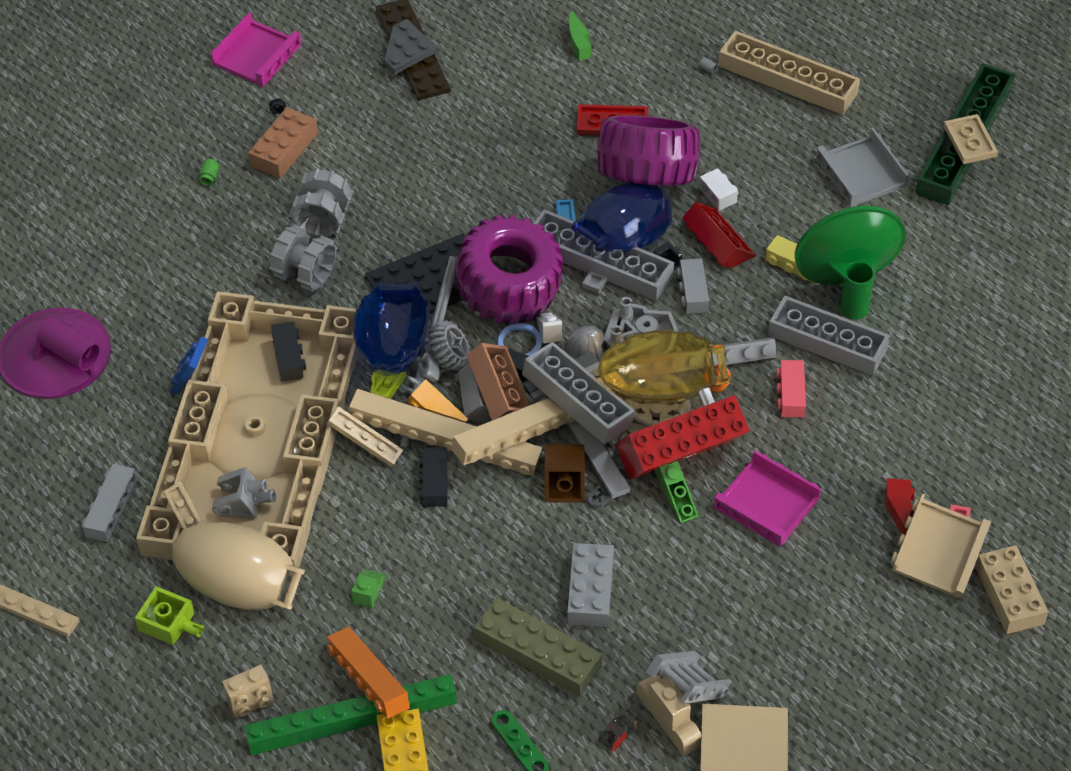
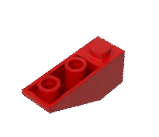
(898, 501)

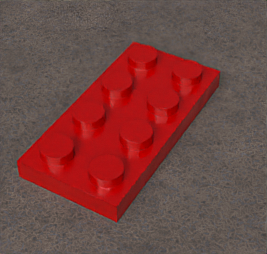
(591, 116)

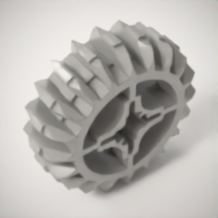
(449, 345)

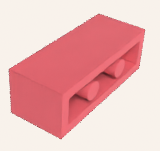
(791, 388)

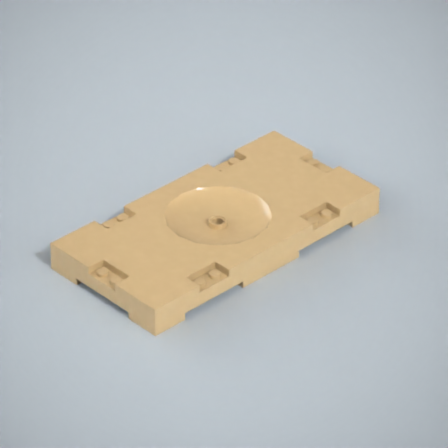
(245, 417)

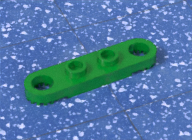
(518, 742)

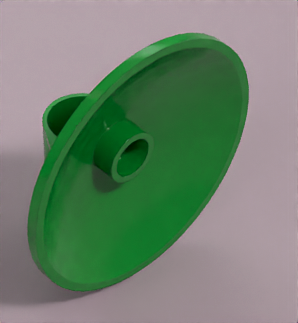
(850, 251)

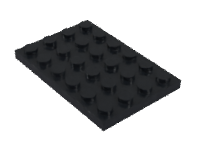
(425, 268)

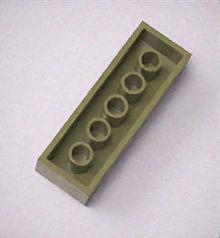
(538, 646)

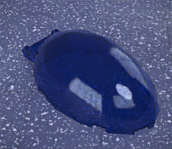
(626, 217)
(391, 327)

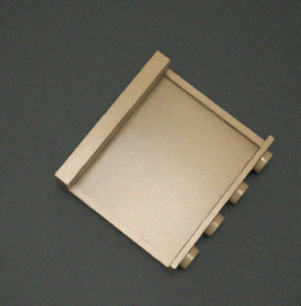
(939, 547)
(744, 738)

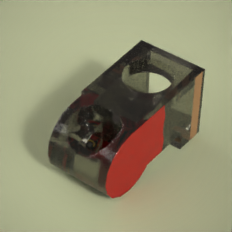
(618, 730)

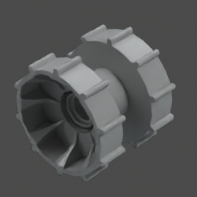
(321, 203)
(295, 255)

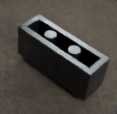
(288, 351)
(433, 477)

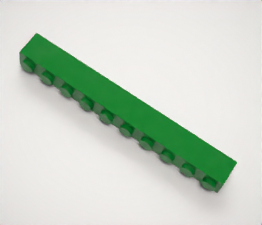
(342, 716)

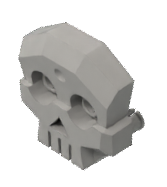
(632, 320)

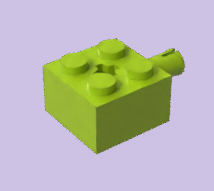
(167, 617)

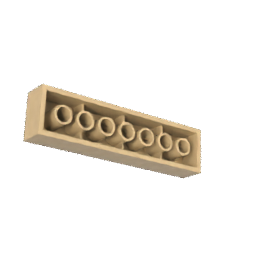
(789, 72)

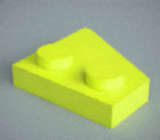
(386, 386)

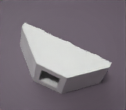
(549, 328)

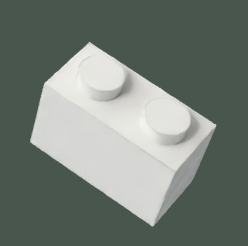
(718, 189)

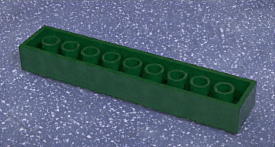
(944, 168)

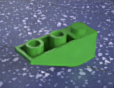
(676, 491)

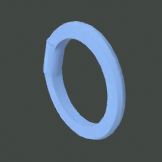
(522, 327)

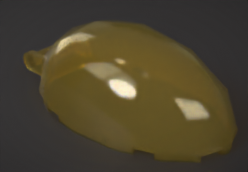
(662, 367)

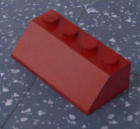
(717, 235)

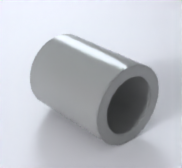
(708, 65)

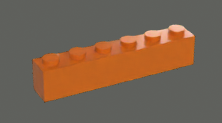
(368, 672)

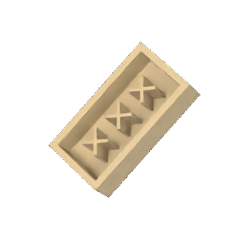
(1011, 589)

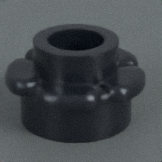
(277, 106)

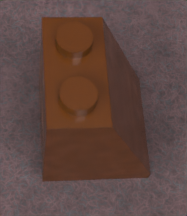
(564, 473)

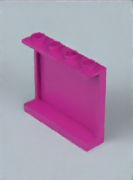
(254, 51)
(768, 499)

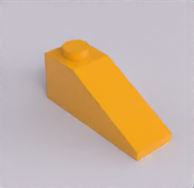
(431, 400)

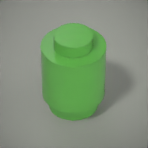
(208, 172)

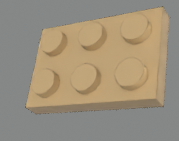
(970, 139)

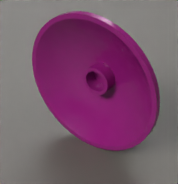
(54, 353)

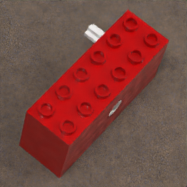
(682, 436)

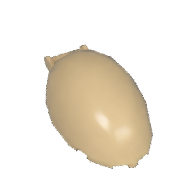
(235, 565)

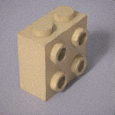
(248, 691)

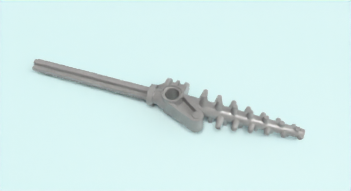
(426, 365)

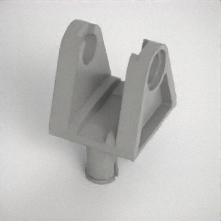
(246, 494)

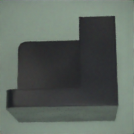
(670, 253)

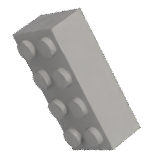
(590, 585)

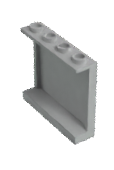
(863, 169)

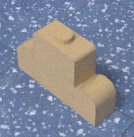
(664, 703)

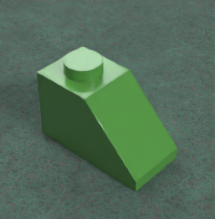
(367, 588)

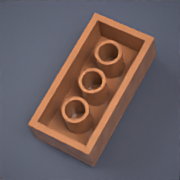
(283, 142)
(497, 379)

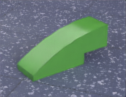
(579, 38)

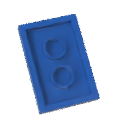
(188, 364)

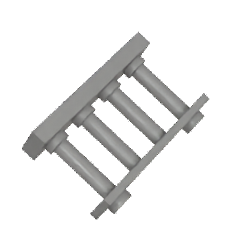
(688, 676)

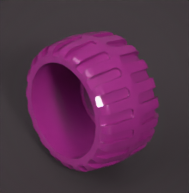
(648, 150)
(504, 294)

